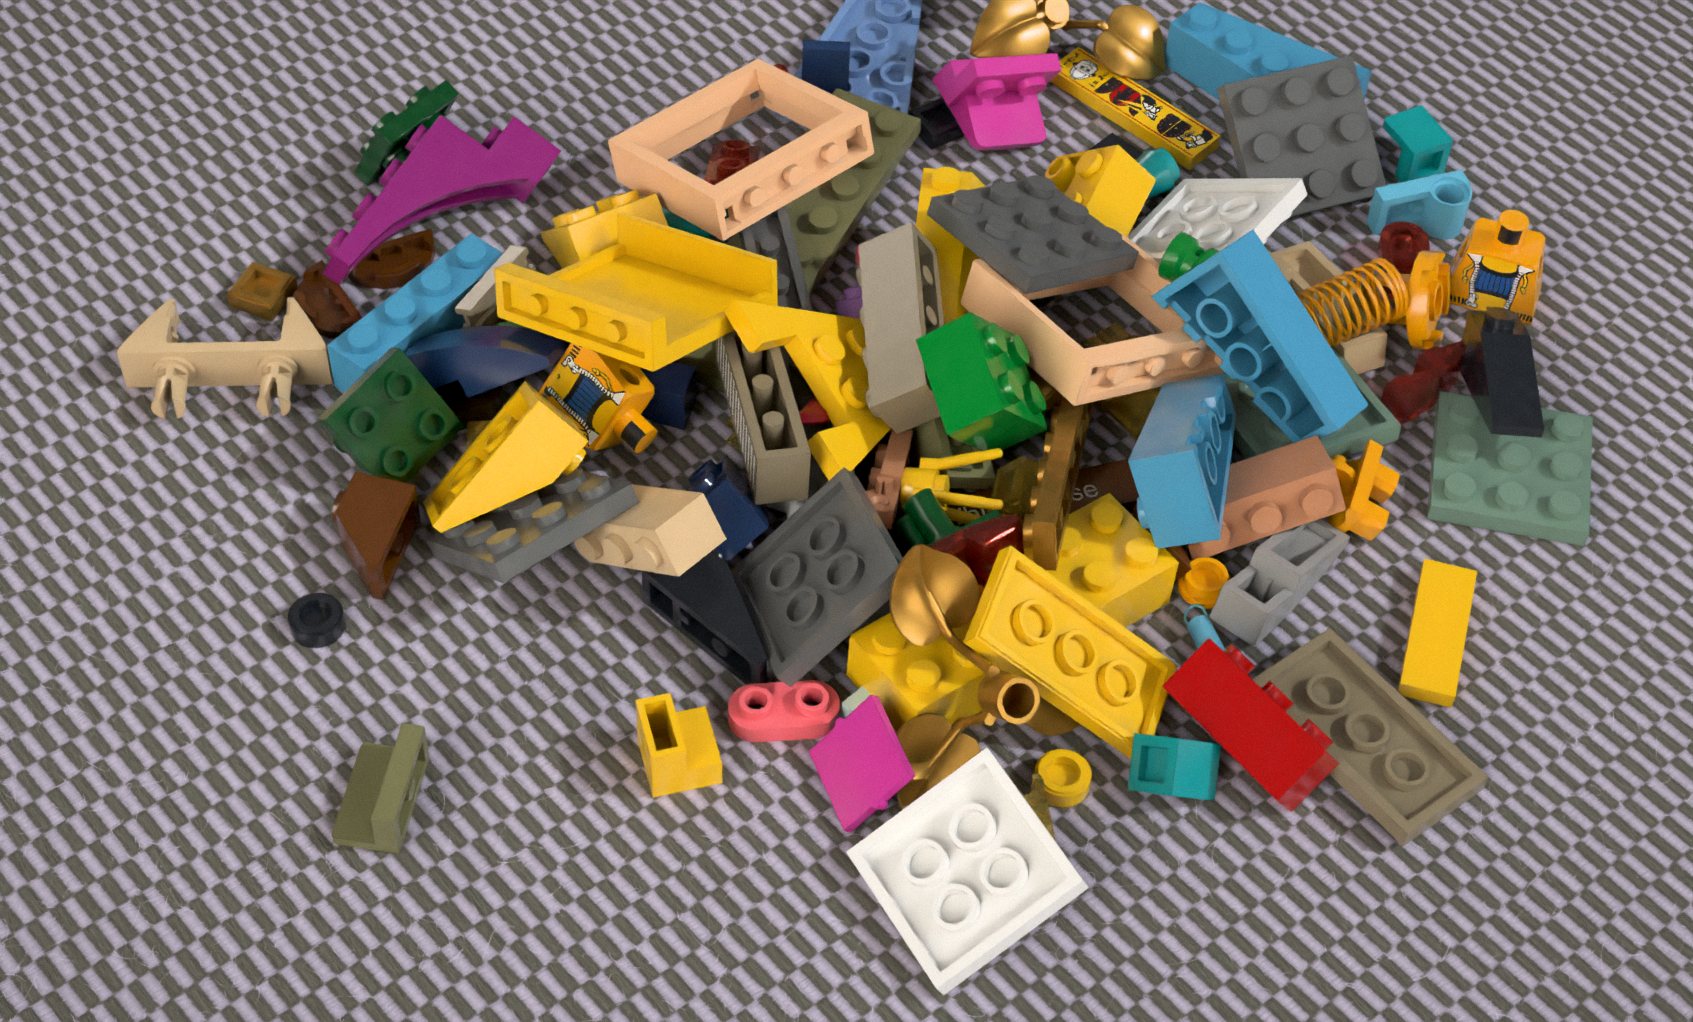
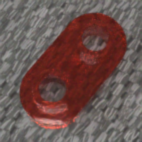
(1400, 246)

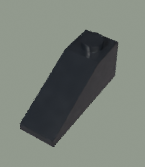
(1502, 372)
(711, 614)

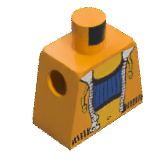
(1499, 266)
(602, 398)

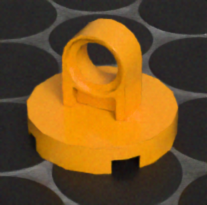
(1427, 296)

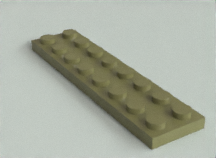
(832, 211)

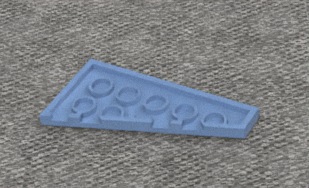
(881, 48)

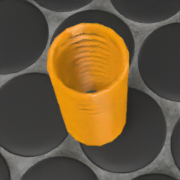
(1382, 308)

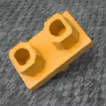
(1358, 482)

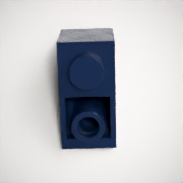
(731, 504)

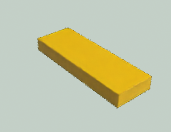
(1437, 633)

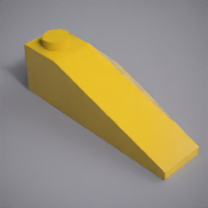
(953, 256)

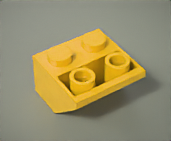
(1104, 182)
(587, 232)

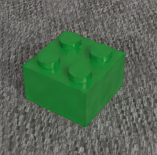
(982, 383)

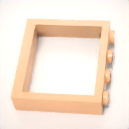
(836, 142)
(1103, 369)

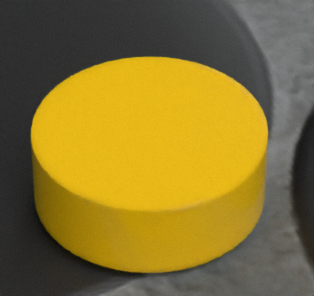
(1065, 777)

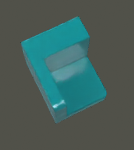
(1422, 142)
(1174, 766)

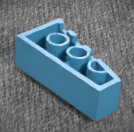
(1222, 49)
(1185, 461)

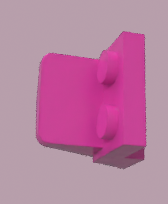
(998, 98)

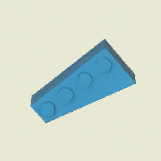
(1265, 338)

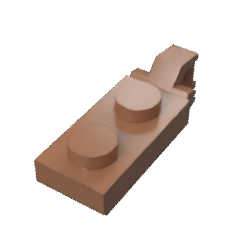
(887, 473)

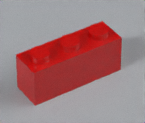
(1252, 722)

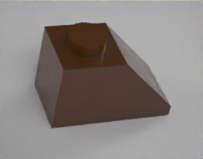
(376, 526)

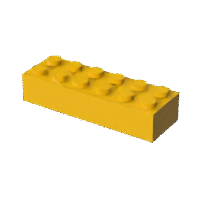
(1101, 558)

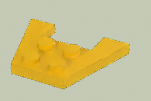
(831, 361)

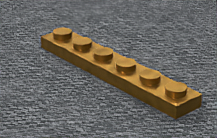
(1056, 482)

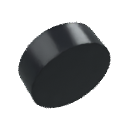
(316, 620)

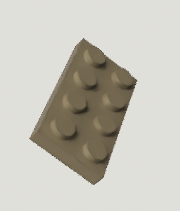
(1385, 747)

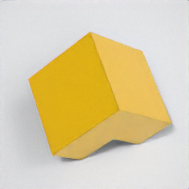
(676, 746)

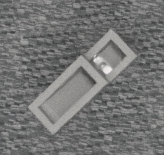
(1277, 579)

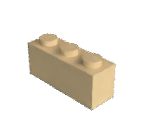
(658, 535)

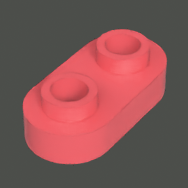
(784, 711)

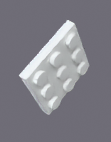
(1218, 212)
(966, 871)

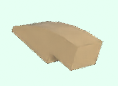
(1312, 267)

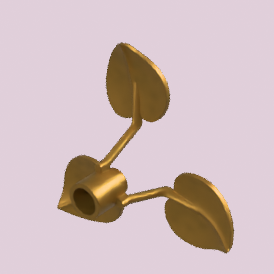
(1127, 46)
(927, 600)

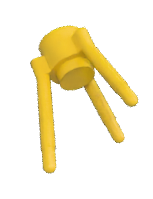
(928, 477)

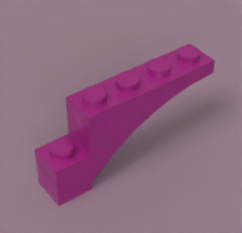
(440, 175)

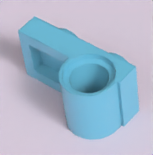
(1433, 202)

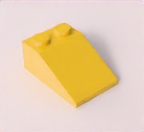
(512, 457)

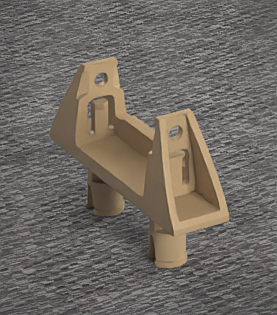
(156, 360)

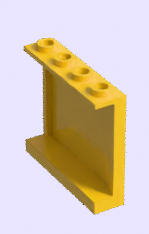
(642, 298)

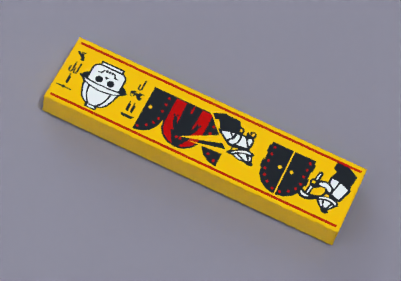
(1136, 109)

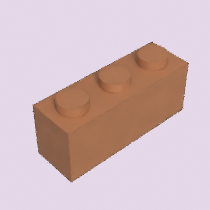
(1275, 495)

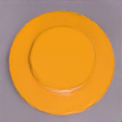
(1203, 582)

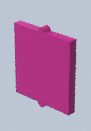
(861, 763)

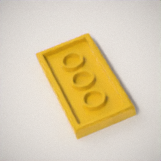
(1069, 651)

